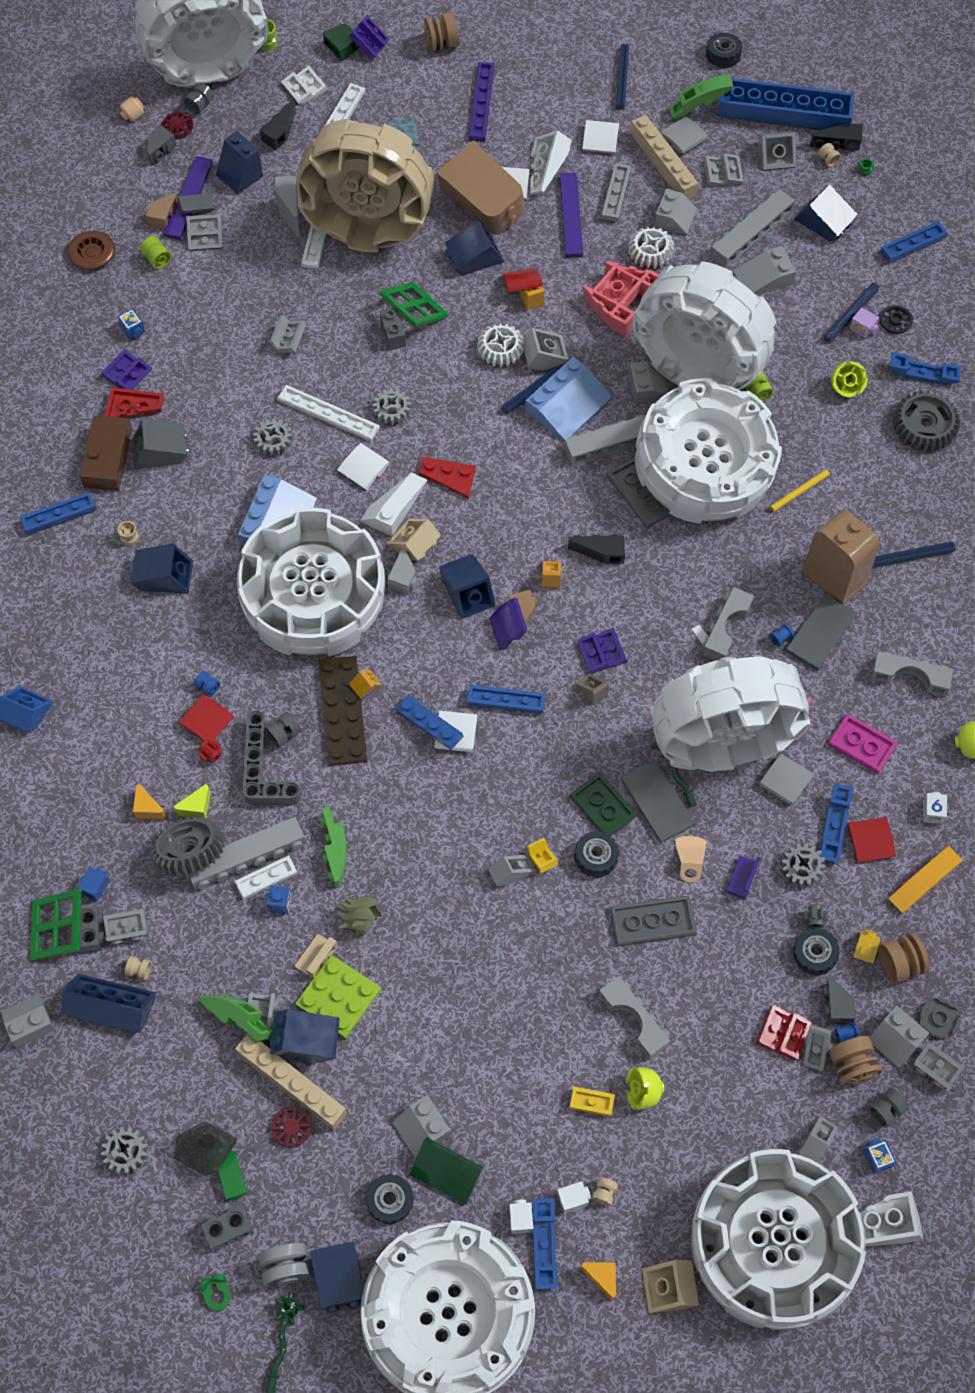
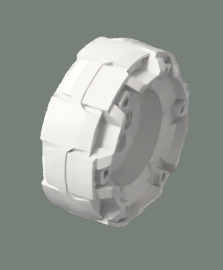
(200, 38)
(704, 326)
(718, 417)
(311, 621)
(730, 713)
(435, 1263)
(738, 1269)

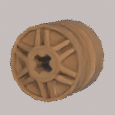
(442, 31)
(903, 957)
(856, 1065)

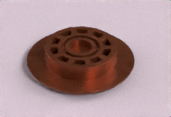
(91, 254)

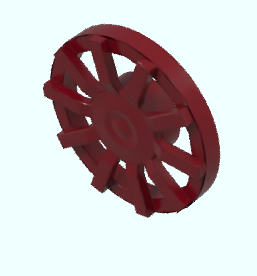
(178, 124)
(291, 1127)

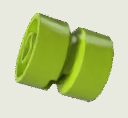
(272, 41)
(155, 252)
(761, 387)

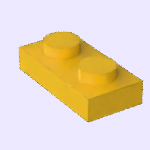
(592, 1101)

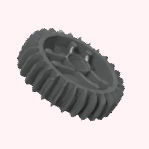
(927, 408)
(170, 847)

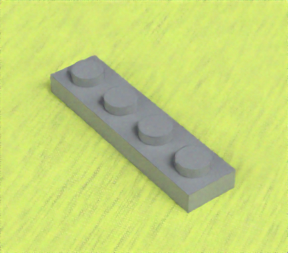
(616, 192)

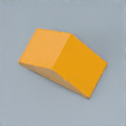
(532, 297)
(551, 574)
(364, 683)
(146, 807)
(603, 1275)

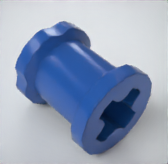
(781, 635)
(846, 1032)

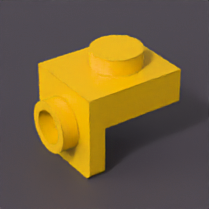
(541, 855)
(867, 946)

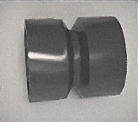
(198, 98)
(278, 734)
(887, 1109)

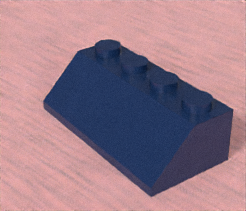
(107, 1003)

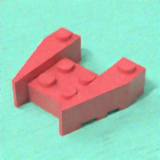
(616, 293)

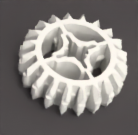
(653, 242)
(495, 343)

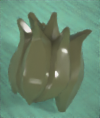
(358, 913)

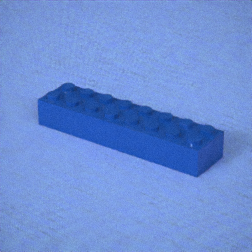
(786, 104)

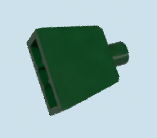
(339, 42)

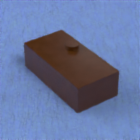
(106, 453)

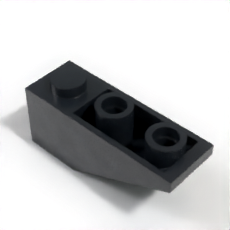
(278, 128)
(843, 136)
(601, 548)

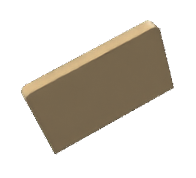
(316, 955)

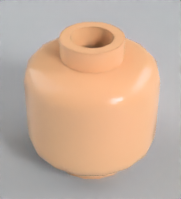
(132, 109)

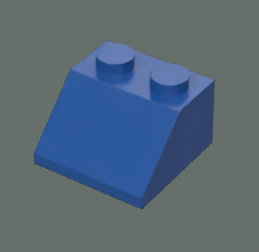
(23, 708)

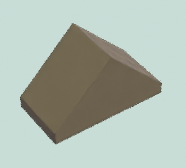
(593, 688)

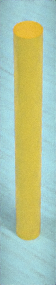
(789, 497)

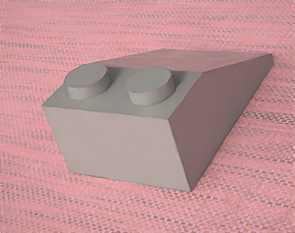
(287, 201)
(767, 271)

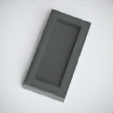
(195, 203)

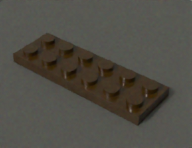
(342, 711)

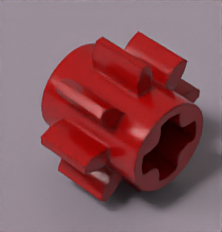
(210, 751)

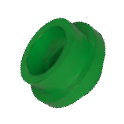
(865, 166)

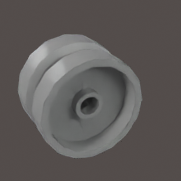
(284, 1265)

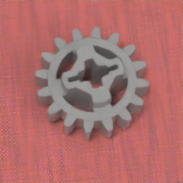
(391, 406)
(272, 436)
(810, 859)
(117, 1154)

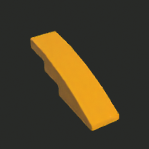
(925, 879)

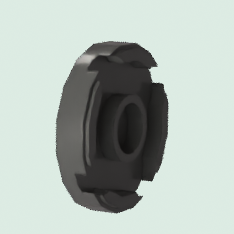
(933, 1020)

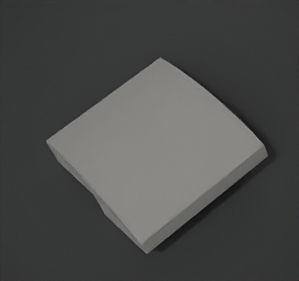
(684, 135)
(723, 170)
(204, 232)
(786, 779)

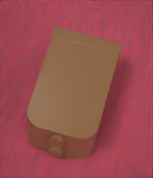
(482, 188)
(841, 556)

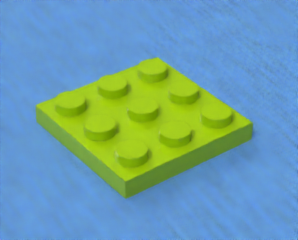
(339, 993)

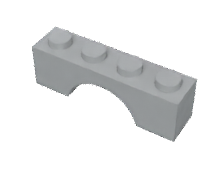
(736, 607)
(935, 677)
(618, 996)

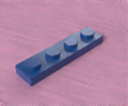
(914, 241)
(58, 513)
(506, 699)
(429, 722)

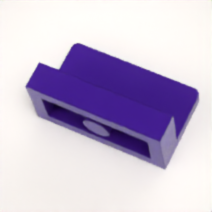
(743, 877)

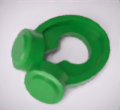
(205, 1287)

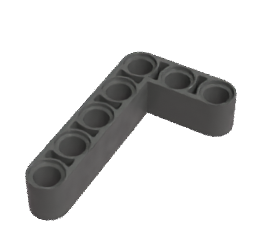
(257, 766)

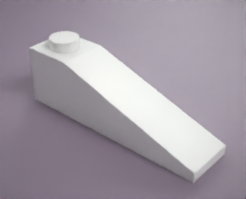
(548, 154)
(393, 506)
(892, 1221)

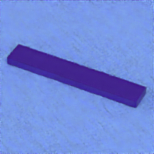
(481, 102)
(193, 186)
(571, 215)

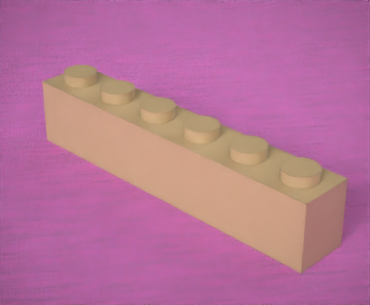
(663, 157)
(292, 1082)

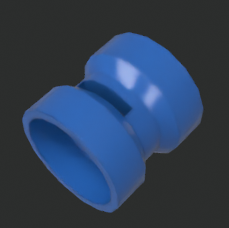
(206, 683)

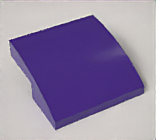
(369, 37)
(126, 371)
(508, 623)
(602, 650)

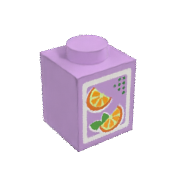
(864, 323)

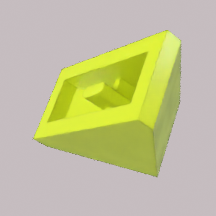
(194, 804)

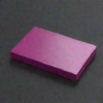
(862, 743)

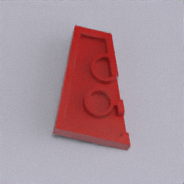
(131, 403)
(453, 475)

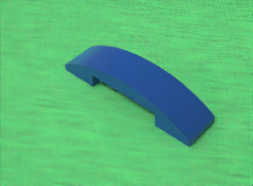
(924, 372)
(836, 822)
(544, 1243)

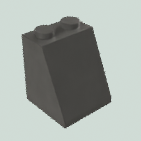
(159, 443)

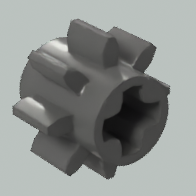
(815, 916)

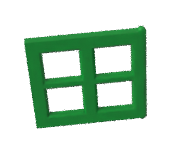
(425, 299)
(37, 928)

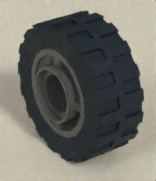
(724, 50)

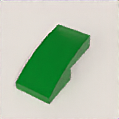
(232, 1177)

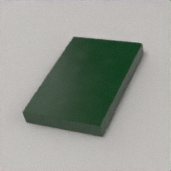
(603, 805)
(446, 1170)

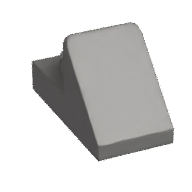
(817, 1048)

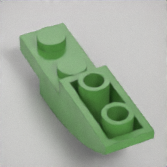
(702, 92)
(336, 849)
(232, 1009)

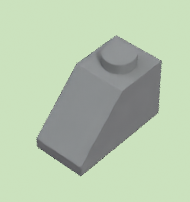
(403, 574)
(511, 869)
(818, 1140)

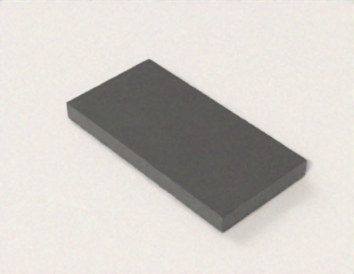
(637, 496)
(821, 632)
(657, 801)
(653, 920)

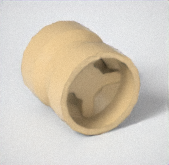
(829, 155)
(128, 533)
(138, 968)
(605, 1191)

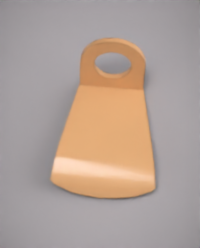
(691, 855)

